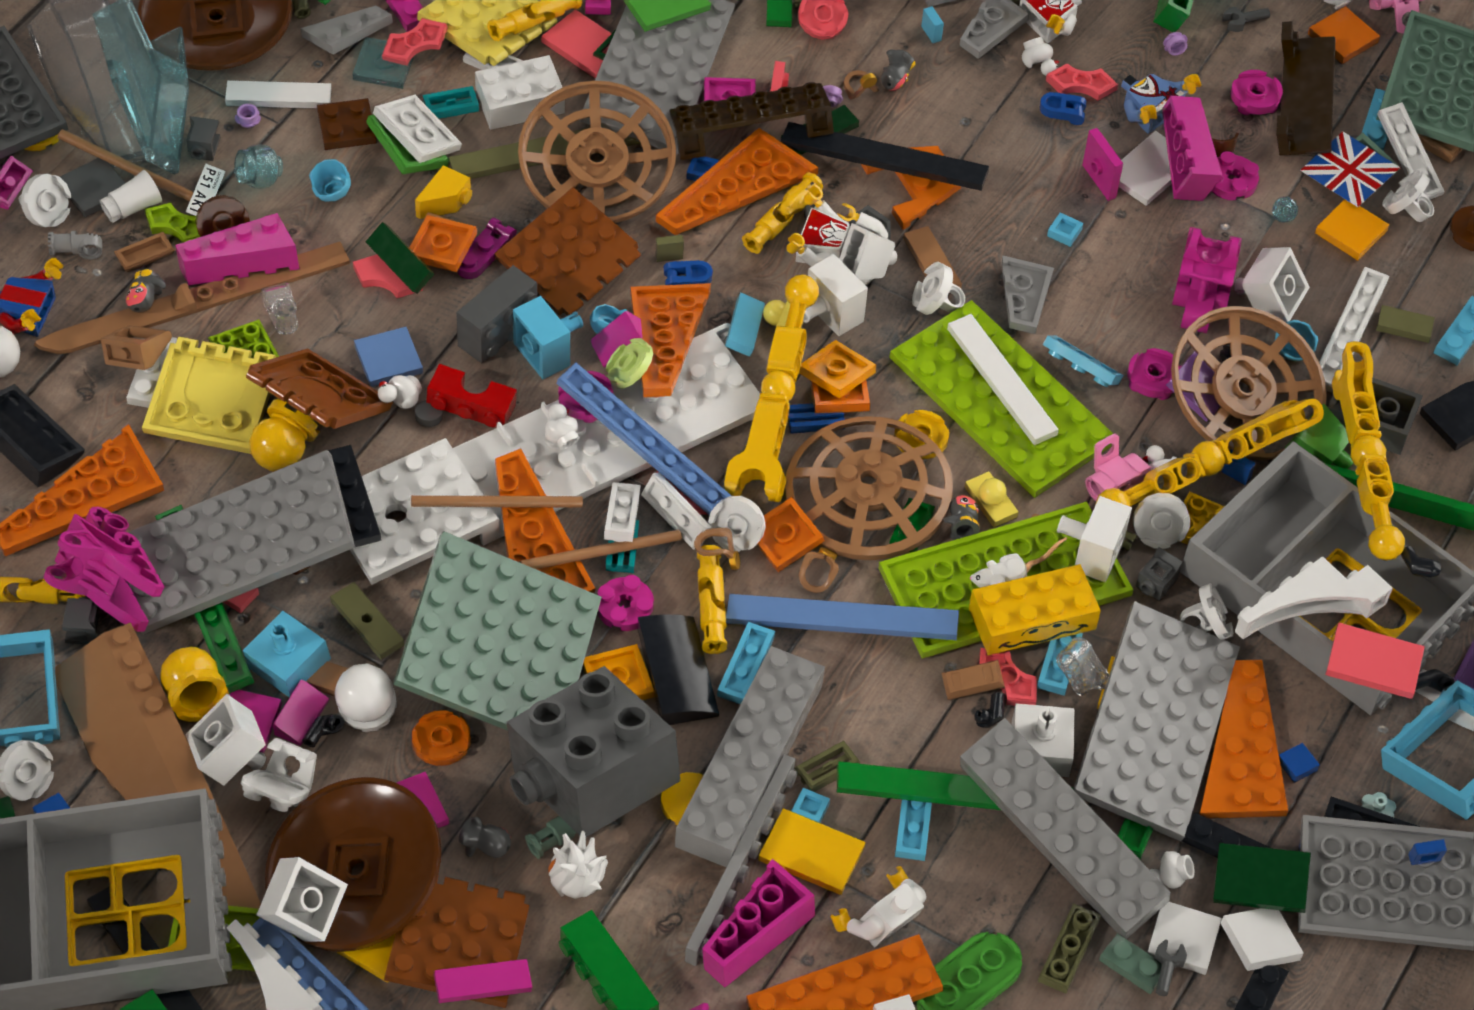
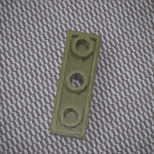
(367, 620)
(1064, 960)

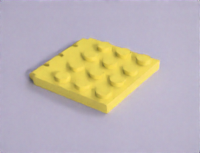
(469, 30)
(206, 396)

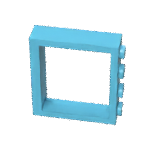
(26, 644)
(1414, 734)

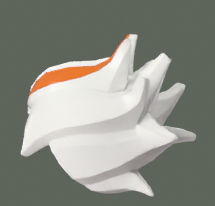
(576, 868)

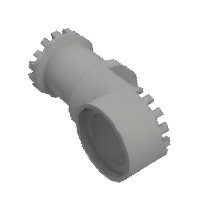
(76, 244)

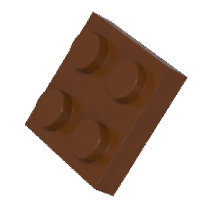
(345, 124)

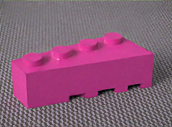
(1190, 149)
(238, 251)
(759, 924)

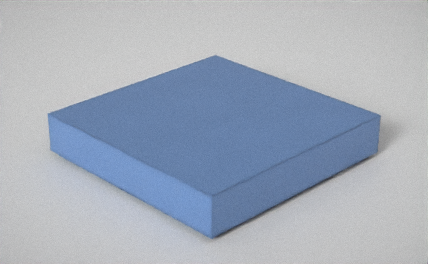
(388, 356)

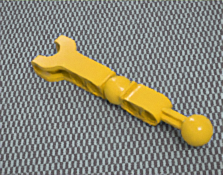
(771, 414)
(1210, 456)
(1375, 486)

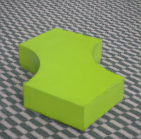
(172, 222)

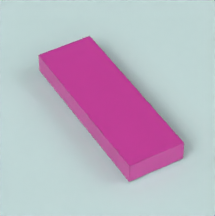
(482, 981)

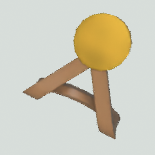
(867, 81)
(830, 557)
(734, 558)

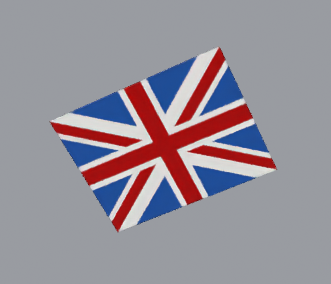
(1350, 169)

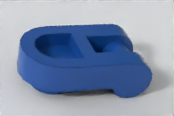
(1055, 106)
(695, 272)

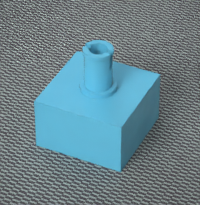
(543, 336)
(286, 653)

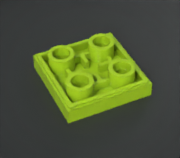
(247, 336)

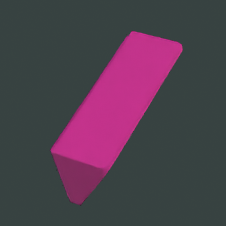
(12, 179)
(616, 334)
(299, 713)

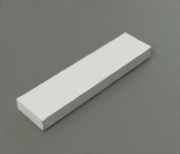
(277, 94)
(1409, 146)

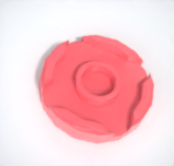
(823, 17)

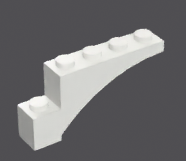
(1317, 590)
(278, 984)

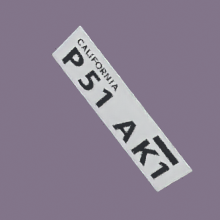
(206, 187)

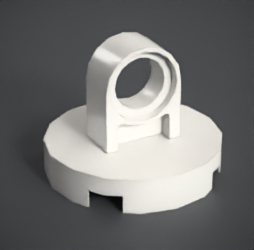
(1411, 197)
(45, 200)
(935, 289)
(743, 520)
(1161, 520)
(1210, 612)
(25, 770)

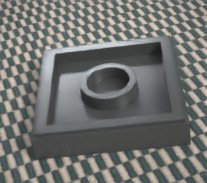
(91, 184)

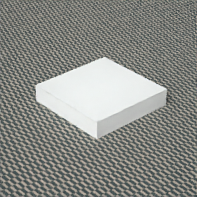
(1186, 927)
(1261, 938)

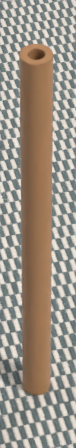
(123, 164)
(497, 501)
(602, 550)

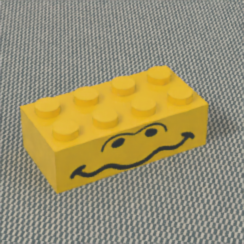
(1034, 609)

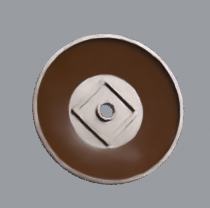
(237, 38)
(372, 825)

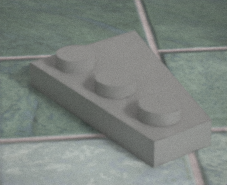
(992, 25)
(347, 29)
(1025, 292)

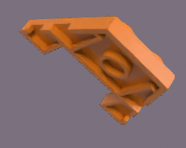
(922, 191)

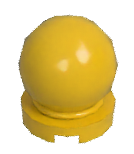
(282, 437)
(192, 683)

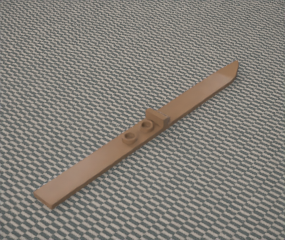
(192, 300)

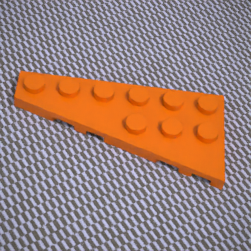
(108, 479)
(1245, 759)

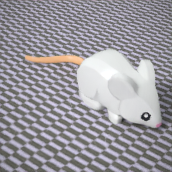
(1008, 569)

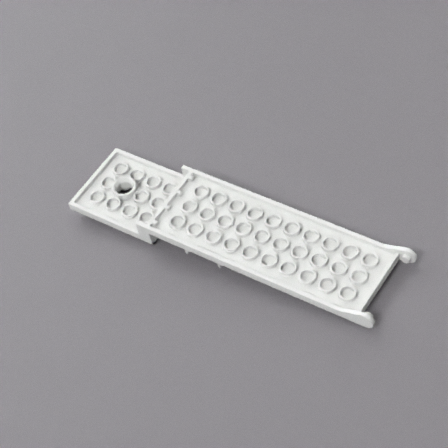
(706, 401)

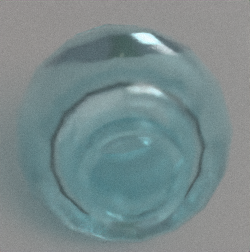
(258, 166)

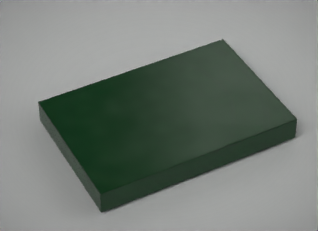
(1262, 877)

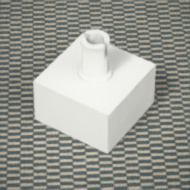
(1274, 283)
(840, 297)
(1100, 537)
(1048, 732)
(226, 741)
(302, 899)

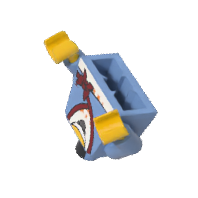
(1147, 97)

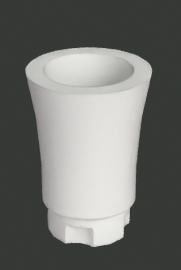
(131, 197)

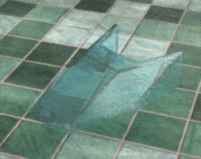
(148, 81)

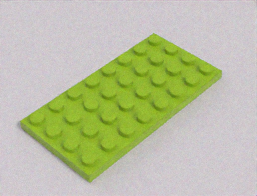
(956, 385)
(942, 573)

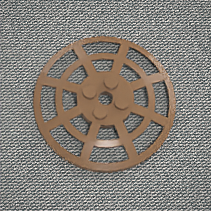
(598, 140)
(1243, 369)
(872, 496)

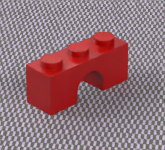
(489, 407)

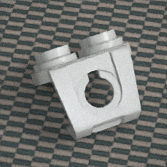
(275, 783)

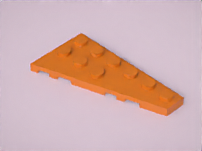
(743, 176)
(668, 325)
(534, 530)

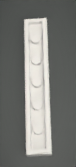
(1352, 321)
(1002, 379)

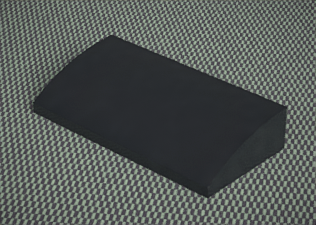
(33, 438)
(677, 668)

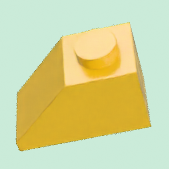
(444, 193)

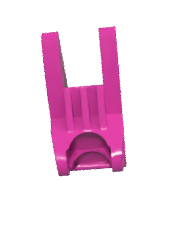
(1208, 264)
(99, 559)

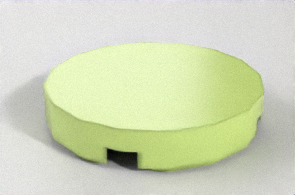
(629, 363)

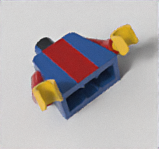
(29, 299)

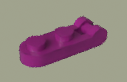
(483, 248)

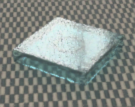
(375, 70)

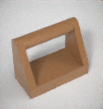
(125, 351)

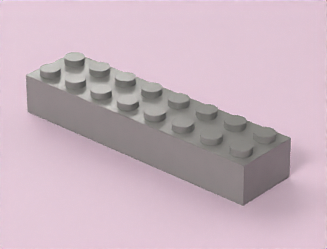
(749, 755)
(1065, 829)

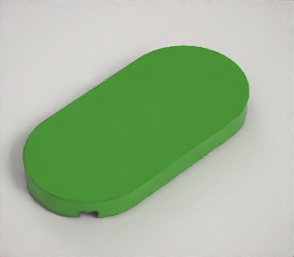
(975, 973)

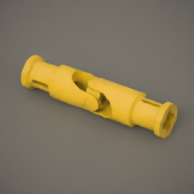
(539, 12)
(772, 224)
(32, 590)
(712, 602)

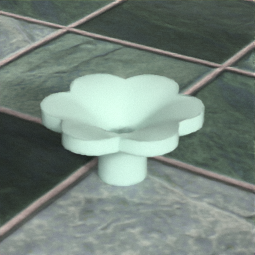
(1379, 803)

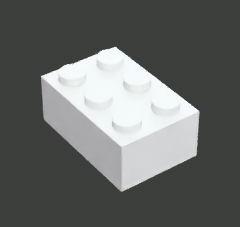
(515, 89)

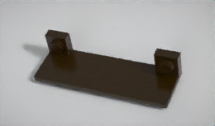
(1307, 94)
(760, 107)

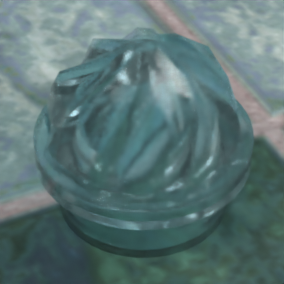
(1285, 209)

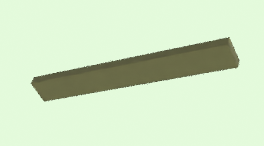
(505, 157)

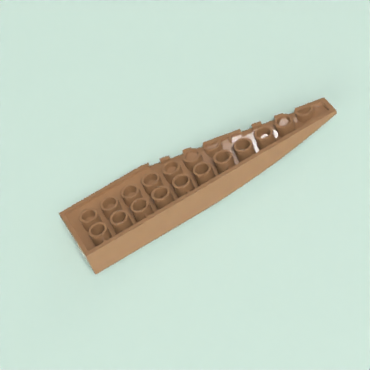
(136, 734)

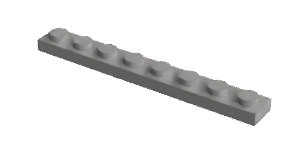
(737, 868)

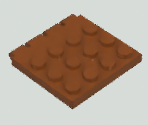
(570, 252)
(317, 388)
(458, 931)

